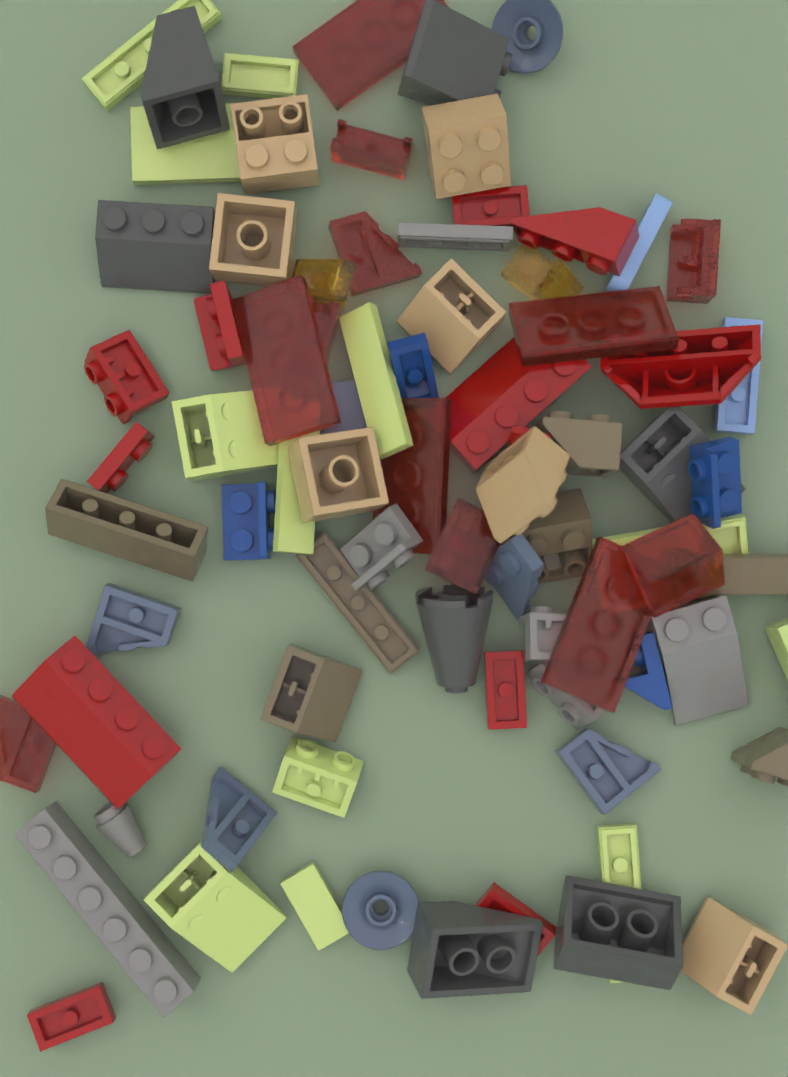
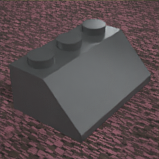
(154, 246)
(619, 933)

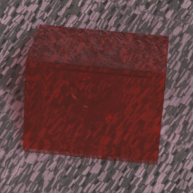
(464, 548)
(676, 564)

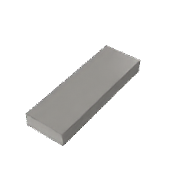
(455, 236)

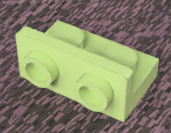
(318, 776)

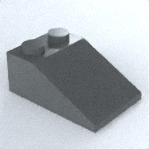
(472, 950)

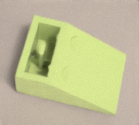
(221, 436)
(215, 908)

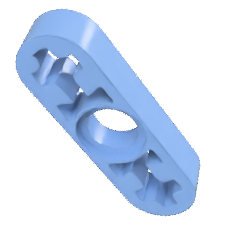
(647, 230)

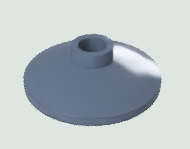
(513, 22)
(378, 929)

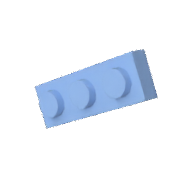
(739, 409)

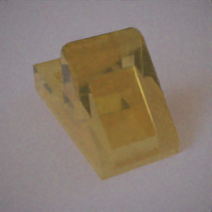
(539, 276)
(326, 278)

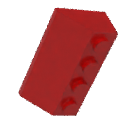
(504, 396)
(96, 722)

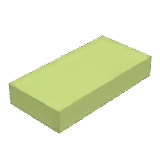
(259, 76)
(315, 905)

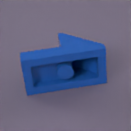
(413, 367)
(651, 681)

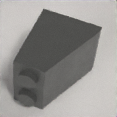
(452, 58)
(181, 82)

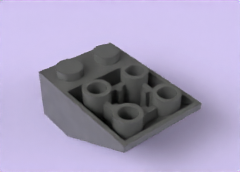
(659, 461)

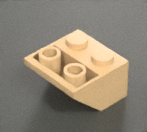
(275, 144)
(453, 315)
(521, 483)
(731, 955)

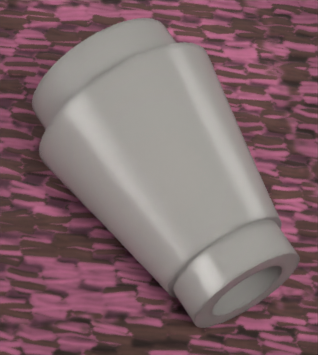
(120, 828)

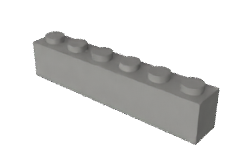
(109, 908)

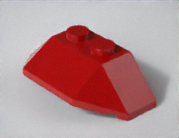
(698, 372)

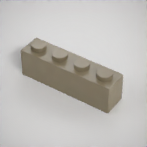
(126, 529)

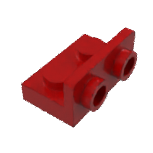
(219, 328)
(124, 376)

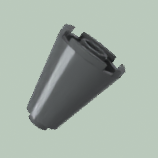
(454, 633)

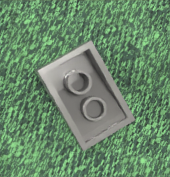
(700, 659)

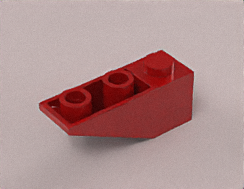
(586, 235)

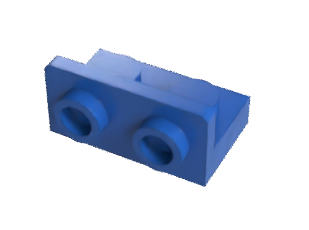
(715, 480)
(247, 521)

